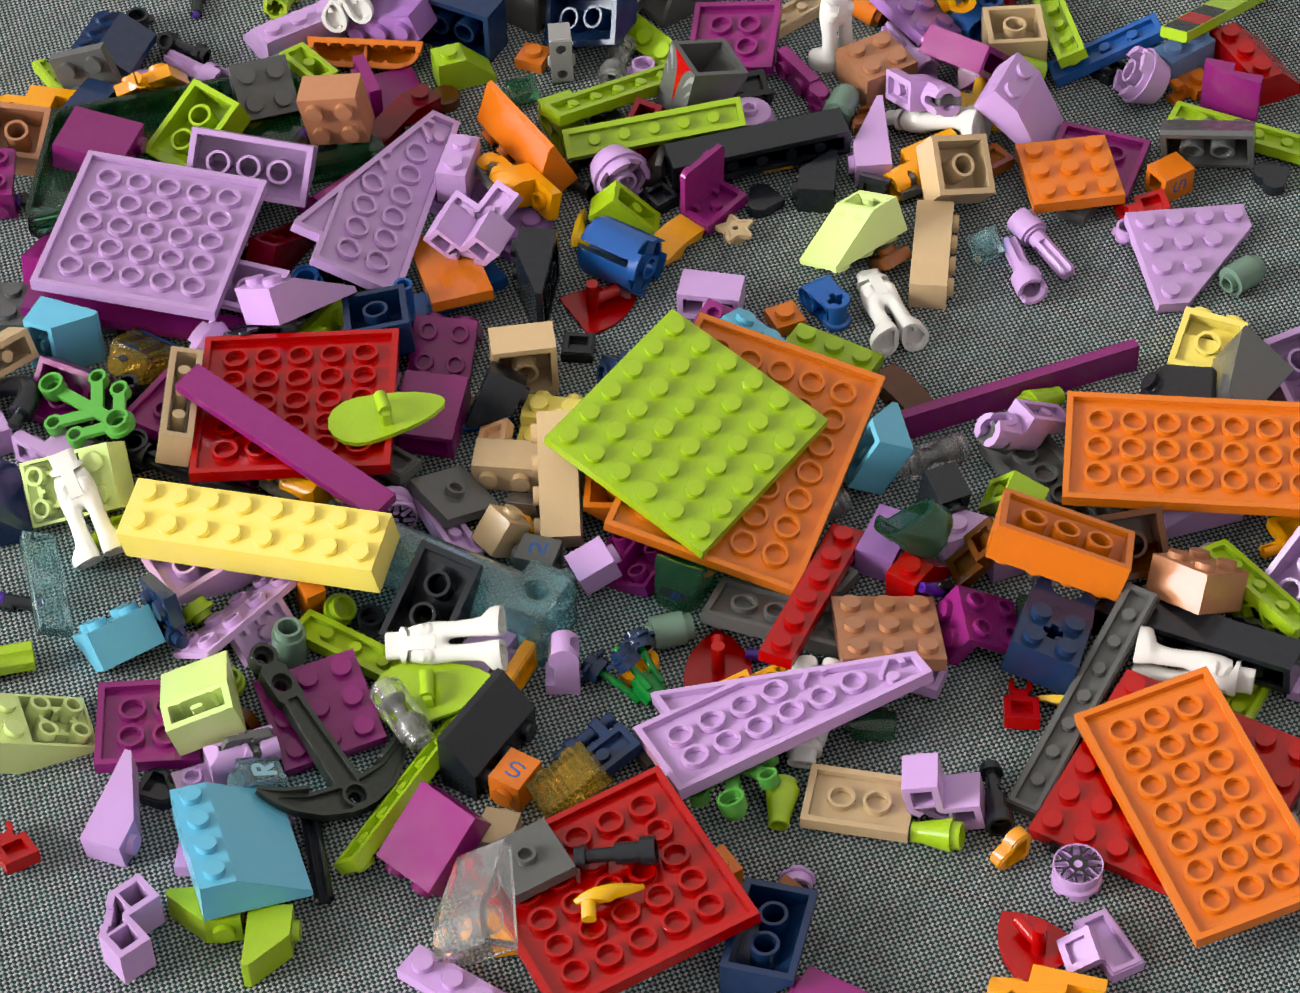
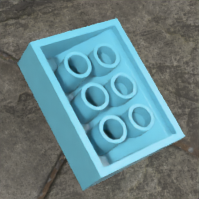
(237, 849)

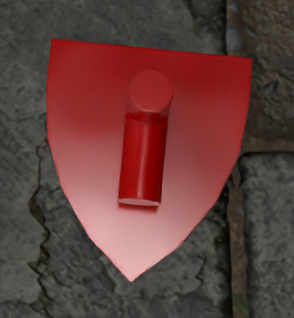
(598, 307)
(715, 660)
(1026, 942)

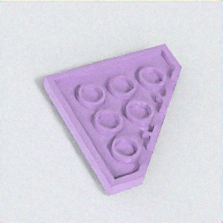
(1184, 249)

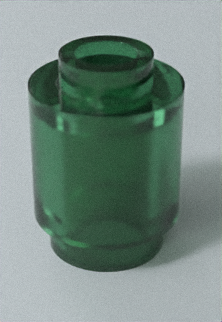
(874, 726)

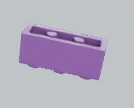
(395, 21)

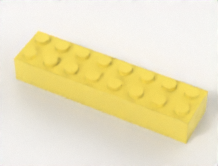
(259, 535)

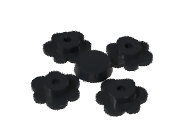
(243, 329)

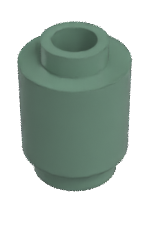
(846, 98)
(1242, 274)
(671, 629)
(290, 642)

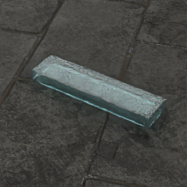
(46, 584)

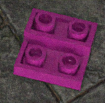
(1230, 90)
(636, 566)

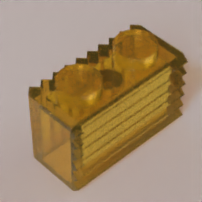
(568, 780)

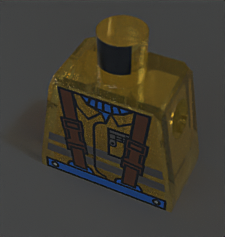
(140, 355)

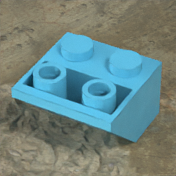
(65, 332)
(880, 452)
(120, 637)

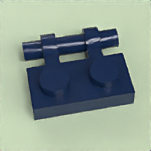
(166, 609)
(612, 748)

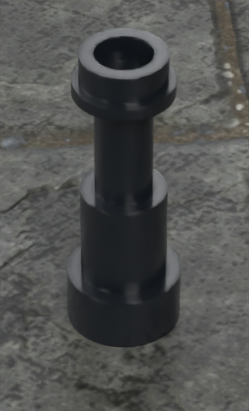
(999, 817)
(628, 852)

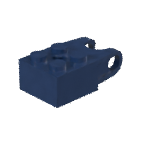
(1049, 637)

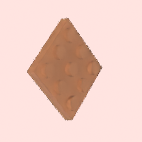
(887, 626)

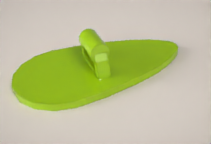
(381, 416)
(438, 688)

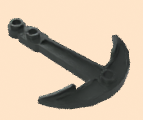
(332, 763)

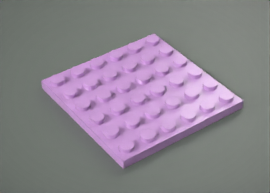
(150, 235)

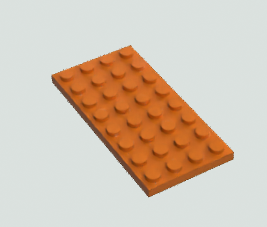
(1182, 453)
(1198, 804)

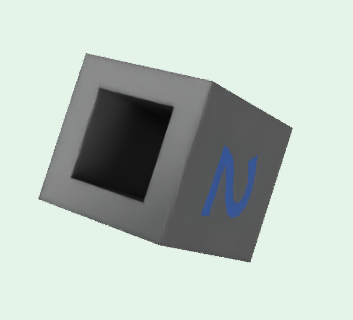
(539, 548)

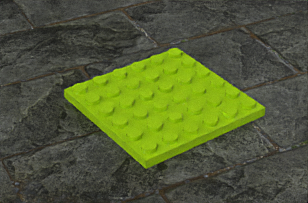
(686, 433)

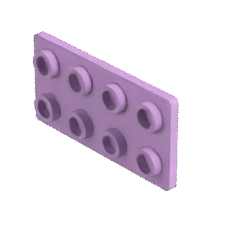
(243, 622)

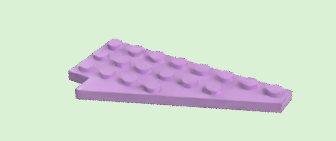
(376, 215)
(740, 722)

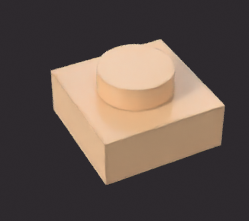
(499, 429)

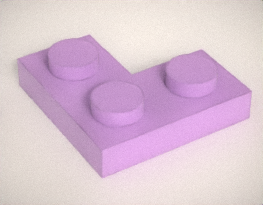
(498, 198)

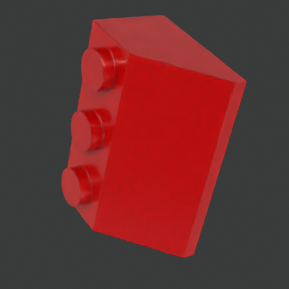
(1254, 57)

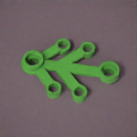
(114, 422)
(732, 800)

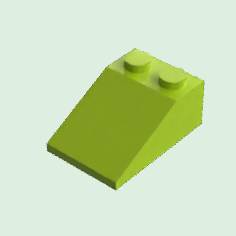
(196, 107)

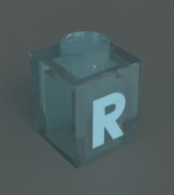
(257, 771)

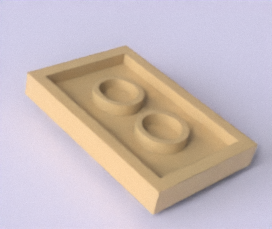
(855, 803)

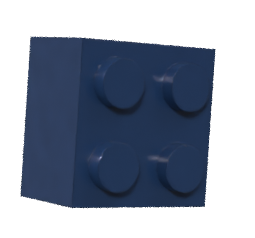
(380, 310)

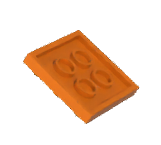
(1069, 174)

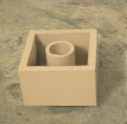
(1015, 30)
(956, 168)
(529, 350)

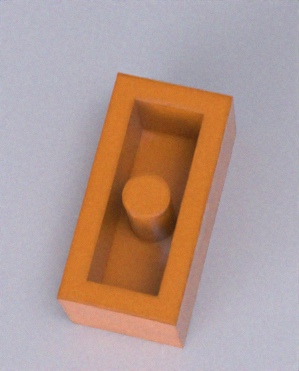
(310, 596)

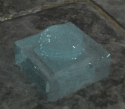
(985, 245)

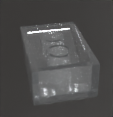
(477, 907)

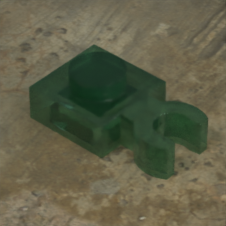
(522, 90)

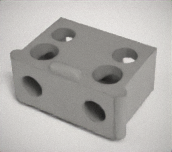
(560, 52)

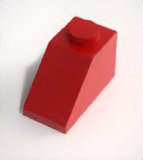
(909, 571)

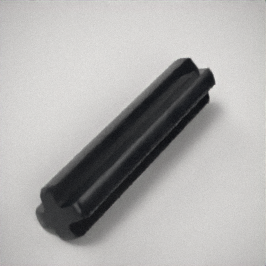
(317, 862)

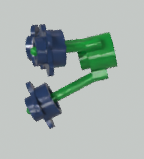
(624, 657)

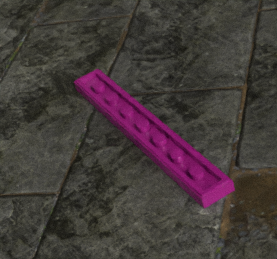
(127, 317)
(1001, 393)
(284, 441)

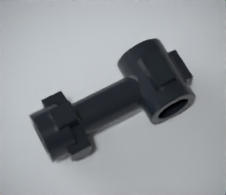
(170, 41)

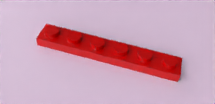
(810, 597)

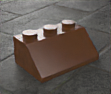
(1149, 536)

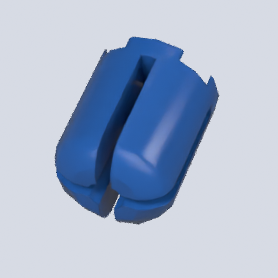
(621, 254)

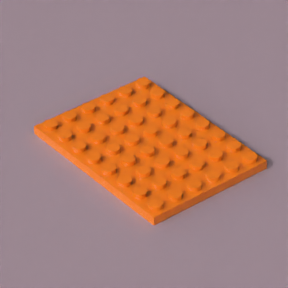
(784, 526)

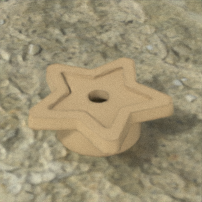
(735, 230)

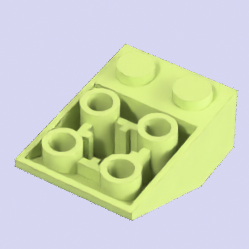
(855, 230)
(107, 466)
(201, 703)
(42, 731)

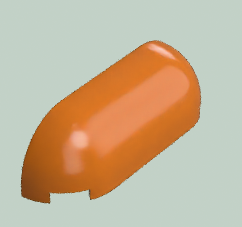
(379, 53)

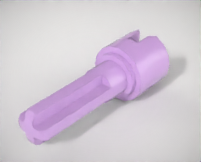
(926, 64)
(194, 68)
(1031, 232)
(1025, 278)

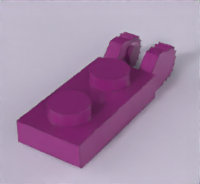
(801, 78)

